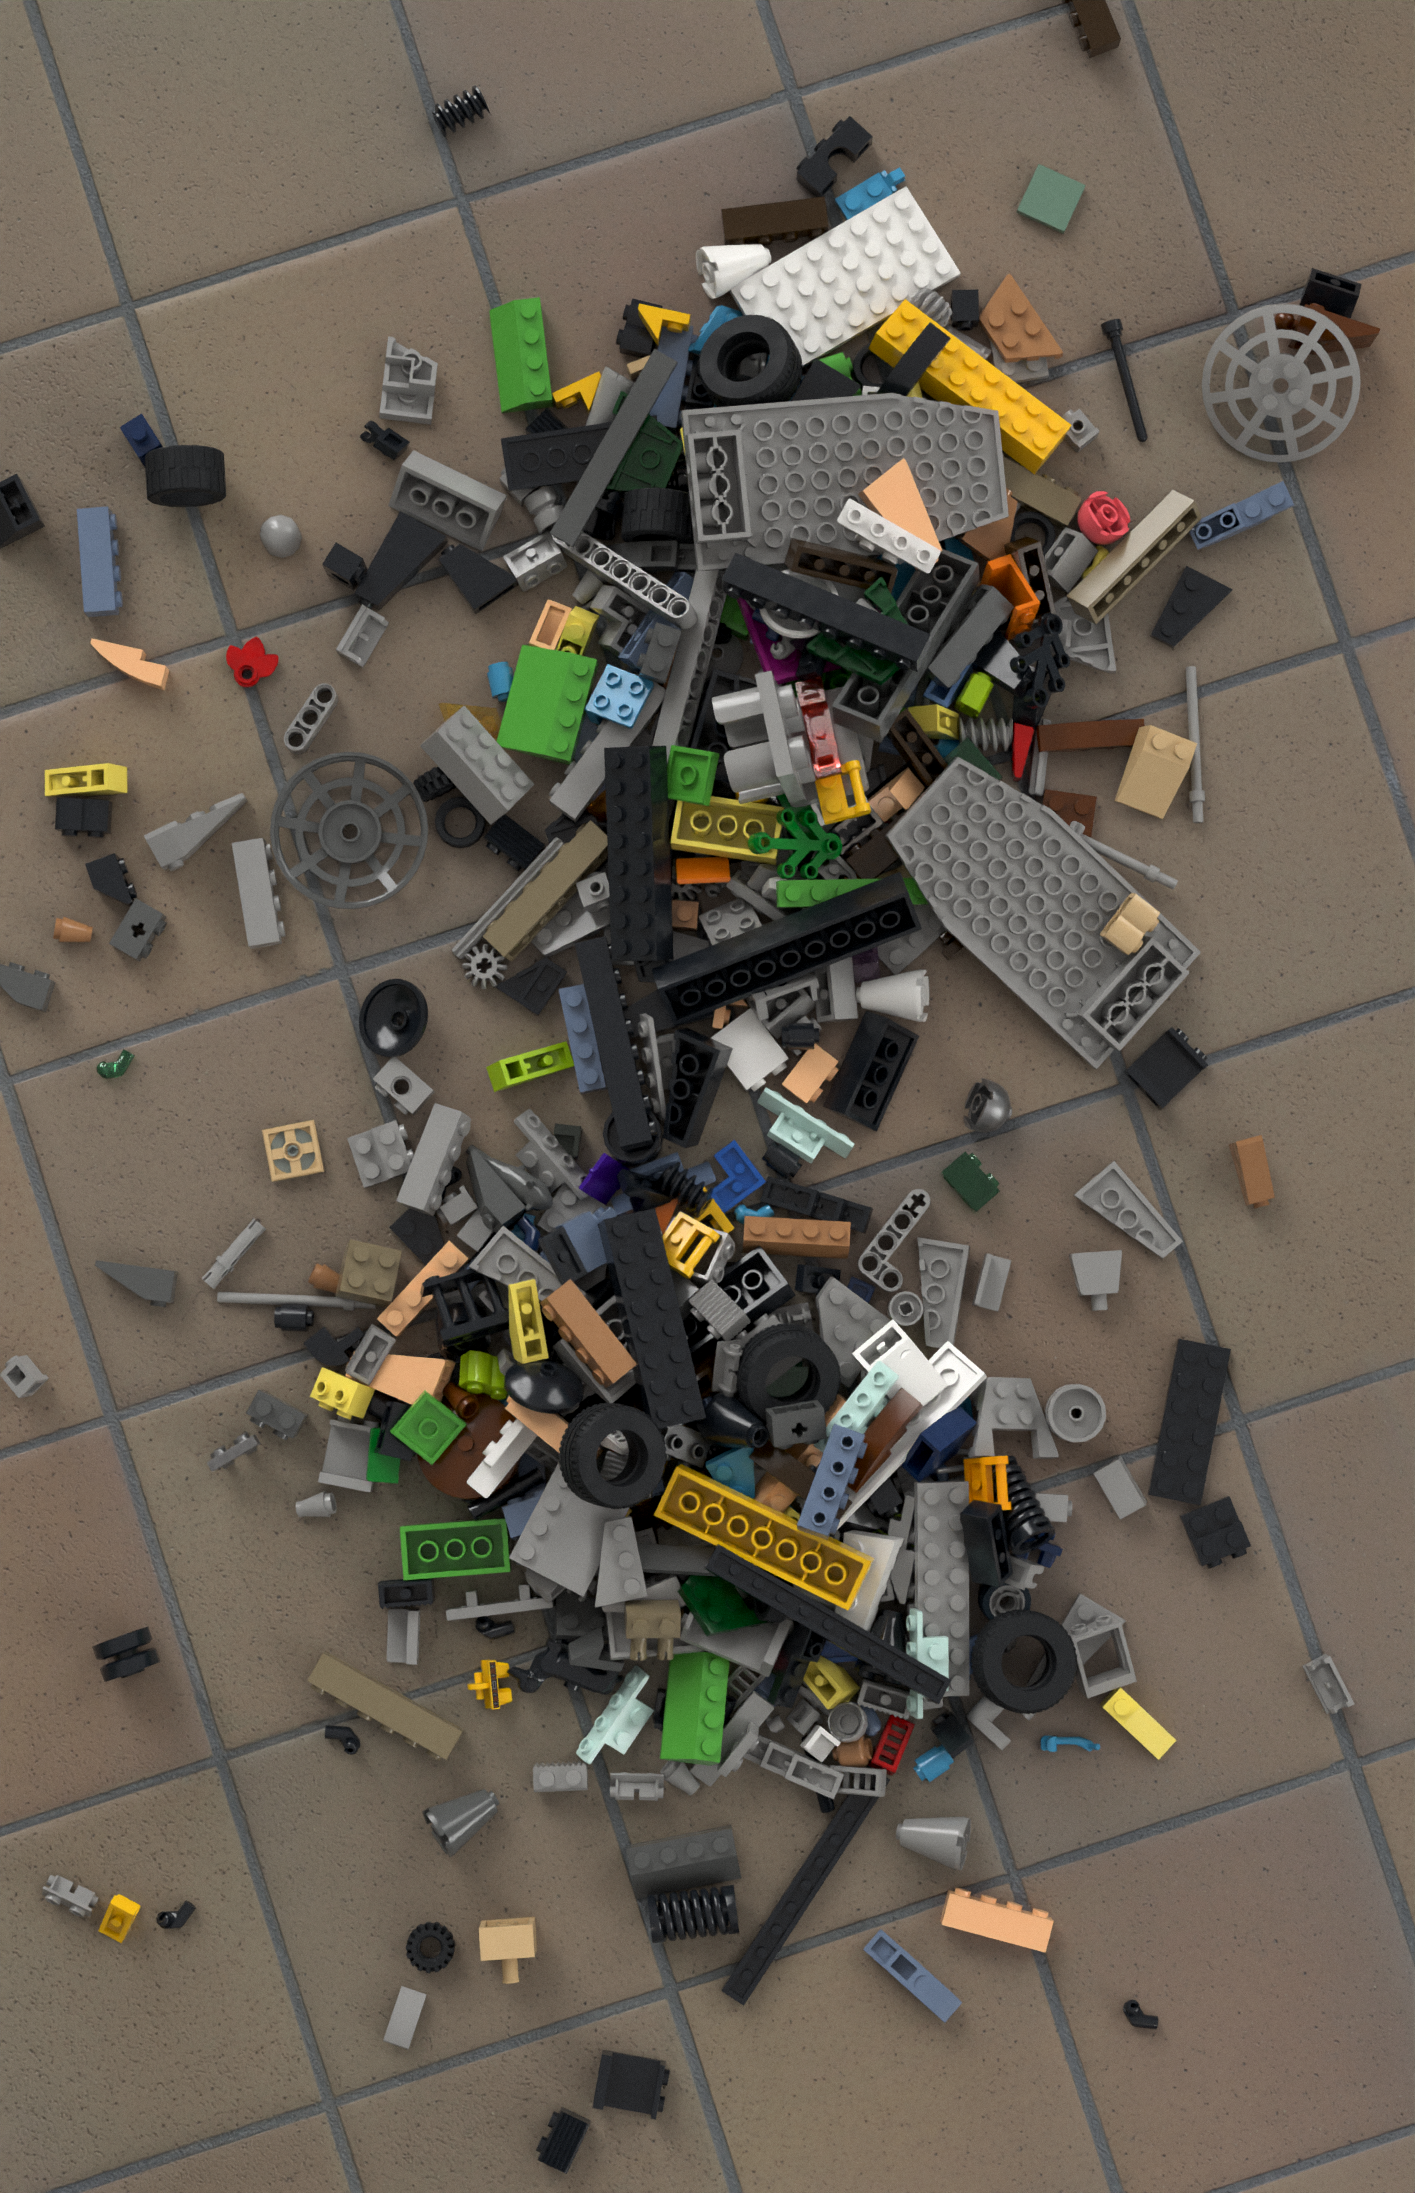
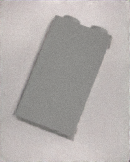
(748, 1646)

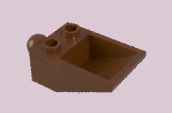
(1358, 333)

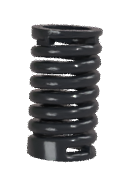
(1026, 1517)
(693, 1914)

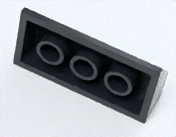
(871, 1070)

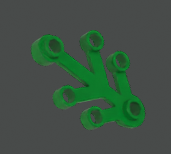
(800, 844)

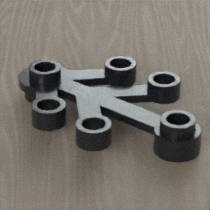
(1048, 629)

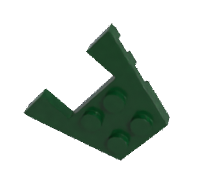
(650, 457)
(861, 661)
(717, 1605)

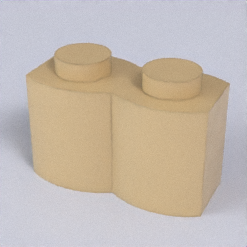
(1130, 924)

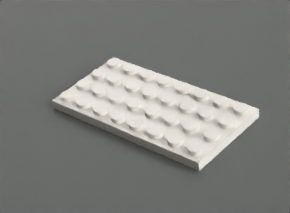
(850, 276)

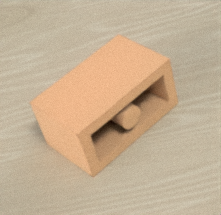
(810, 1074)

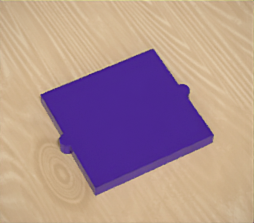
(602, 1179)

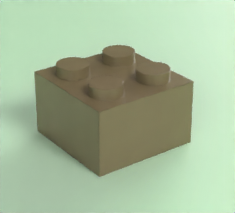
(368, 1273)

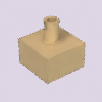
(506, 1942)

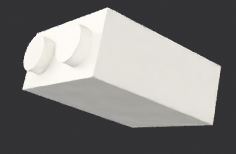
(753, 1052)

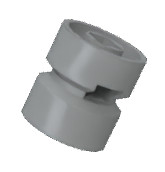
(545, 507)
(905, 1308)

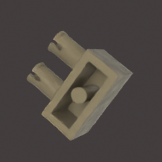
(652, 1620)

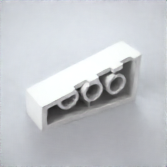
(884, 1551)

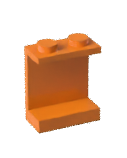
(1011, 583)

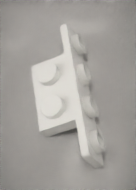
(887, 538)
(501, 1457)

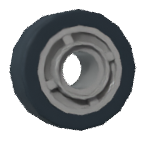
(990, 1597)

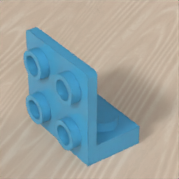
(618, 697)

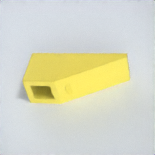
(578, 631)

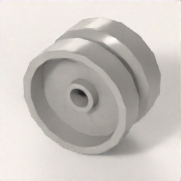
(1059, 1411)

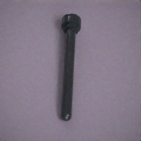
(1112, 330)

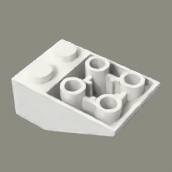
(902, 1356)

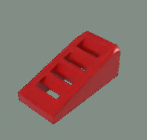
(1020, 746)
(900, 1748)

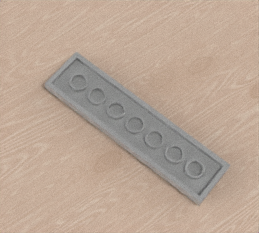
(943, 1572)

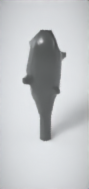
(525, 1186)

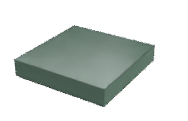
(1051, 198)

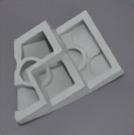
(407, 385)

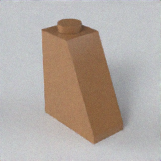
(990, 539)
(1252, 1171)

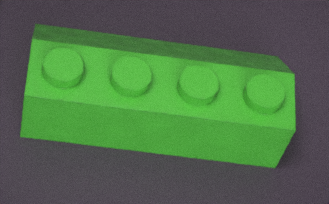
(521, 356)
(695, 1708)

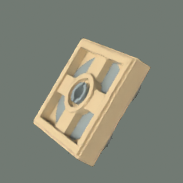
(293, 1151)

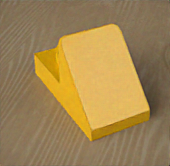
(655, 318)
(582, 389)
(719, 1220)
(119, 1917)

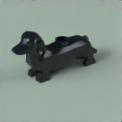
(556, 1664)

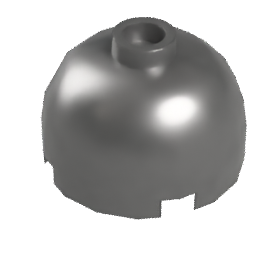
(988, 1106)

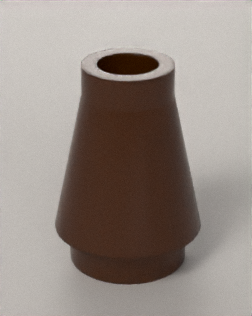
(463, 1402)

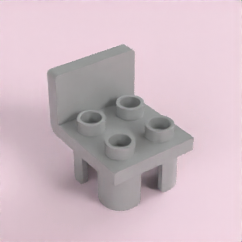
(785, 761)

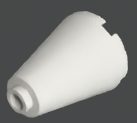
(729, 265)
(897, 995)

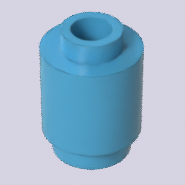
(500, 680)
(933, 1763)

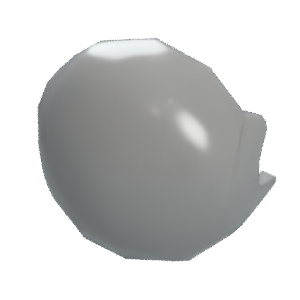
(280, 536)
(847, 1722)

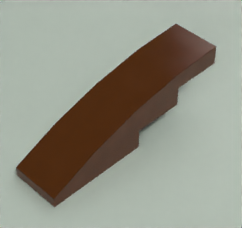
(1087, 735)
(883, 1435)

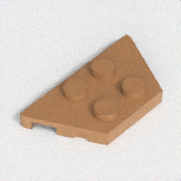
(1016, 326)

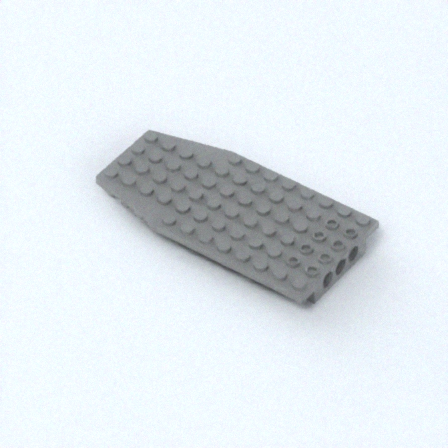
(794, 464)
(1034, 906)

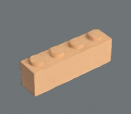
(410, 1302)
(997, 1920)

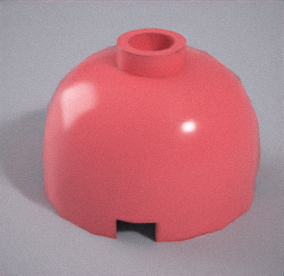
(1103, 519)

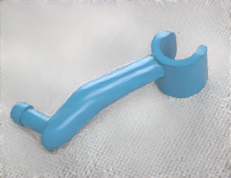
(1050, 1743)

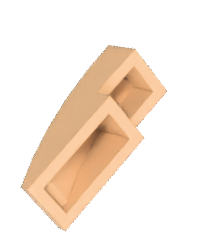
(550, 625)
(132, 663)

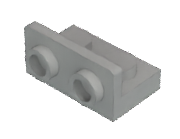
(535, 561)

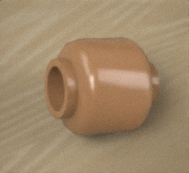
(854, 1753)

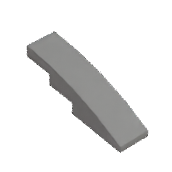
(795, 1766)

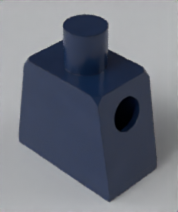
(140, 436)

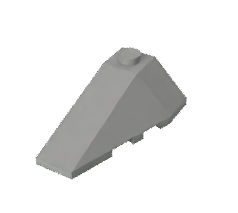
(179, 841)

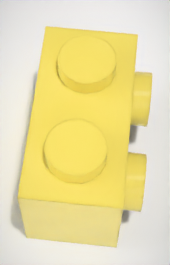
(342, 1393)

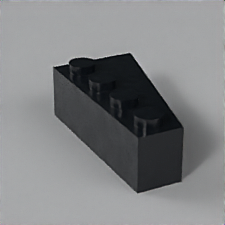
(708, 733)
(693, 1086)

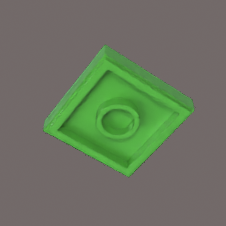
(691, 774)
(428, 1427)

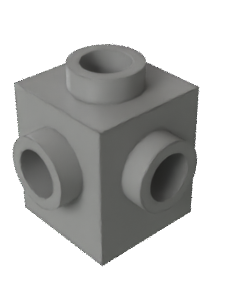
(595, 892)

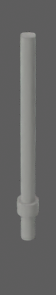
(1196, 795)
(1150, 872)
(280, 1299)

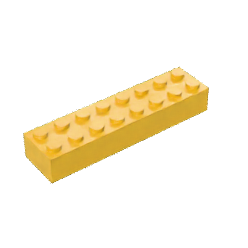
(964, 378)
(763, 1536)

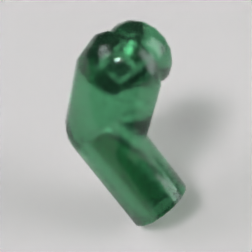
(116, 1068)

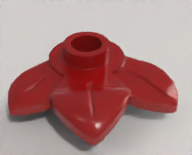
(252, 659)

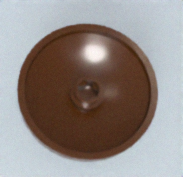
(465, 1452)

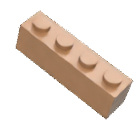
(797, 1237)
(587, 1333)

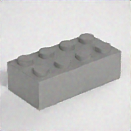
(477, 765)

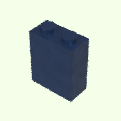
(938, 1443)

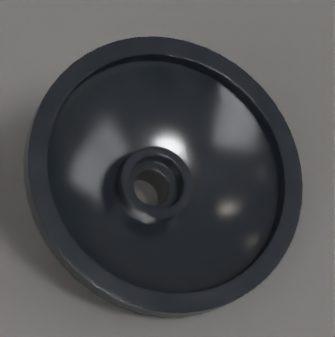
(383, 1016)
(544, 1386)

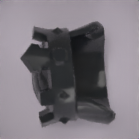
(604, 518)

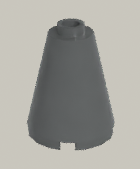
(460, 1819)

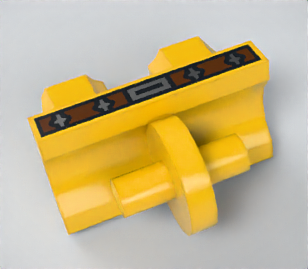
(487, 1684)

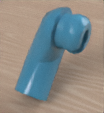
(741, 1211)

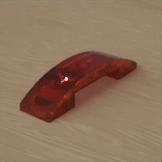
(819, 728)

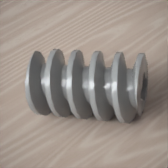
(987, 733)

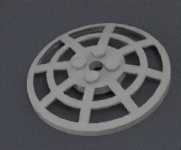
(1283, 366)

